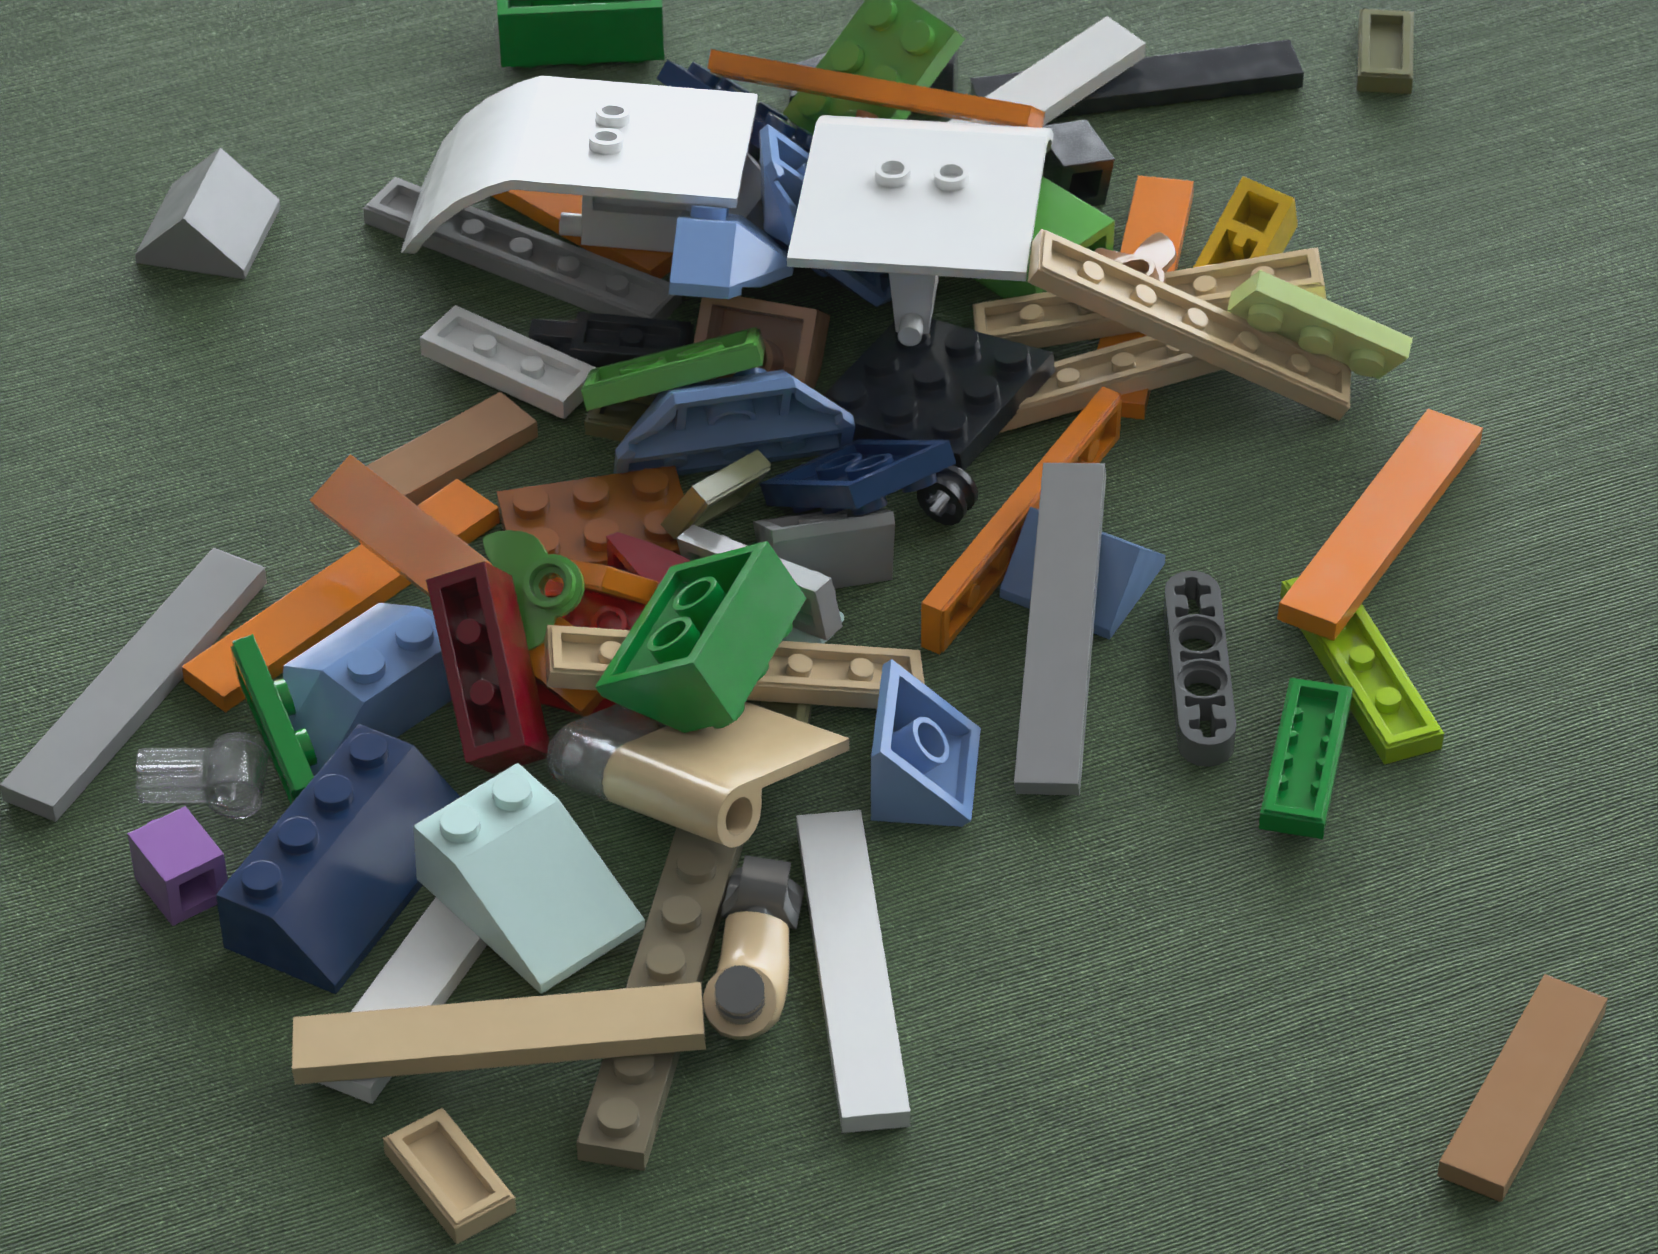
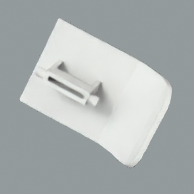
(622, 146)
(919, 205)

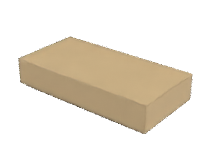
(449, 1175)

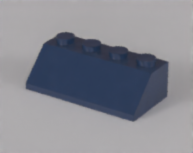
(335, 863)

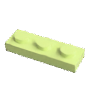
(1319, 325)

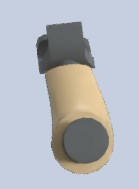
(754, 959)

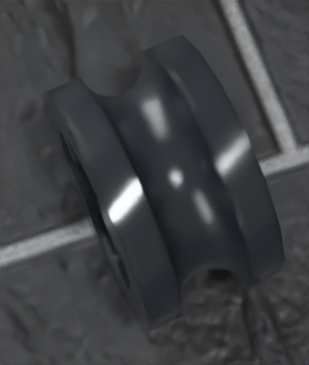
(949, 497)

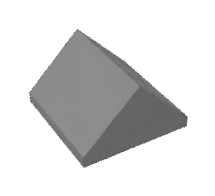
(211, 220)
(835, 544)

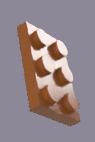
(580, 513)

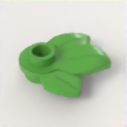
(531, 569)

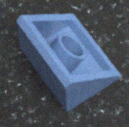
(1122, 575)
(921, 755)

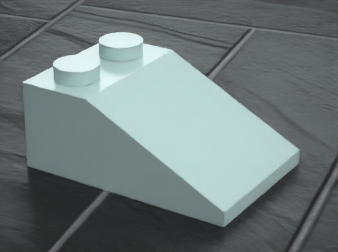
(524, 878)

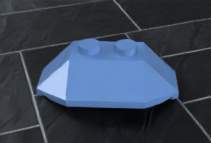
(782, 179)
(723, 253)
(730, 417)
(370, 672)

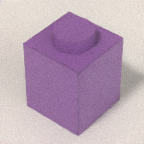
(177, 865)

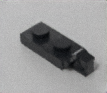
(610, 338)

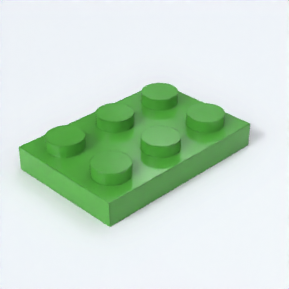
(881, 42)

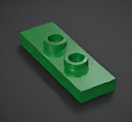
(271, 708)
(1305, 758)

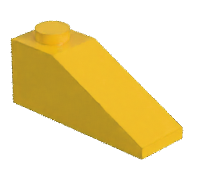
(1252, 225)

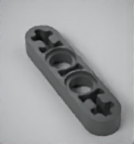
(1194, 667)

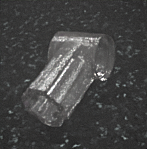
(225, 776)

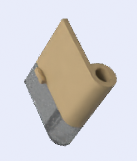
(692, 779)

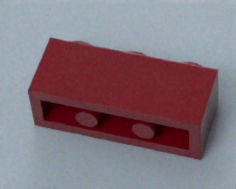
(488, 667)

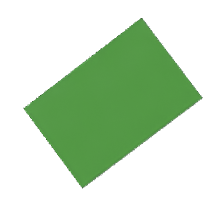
(673, 368)

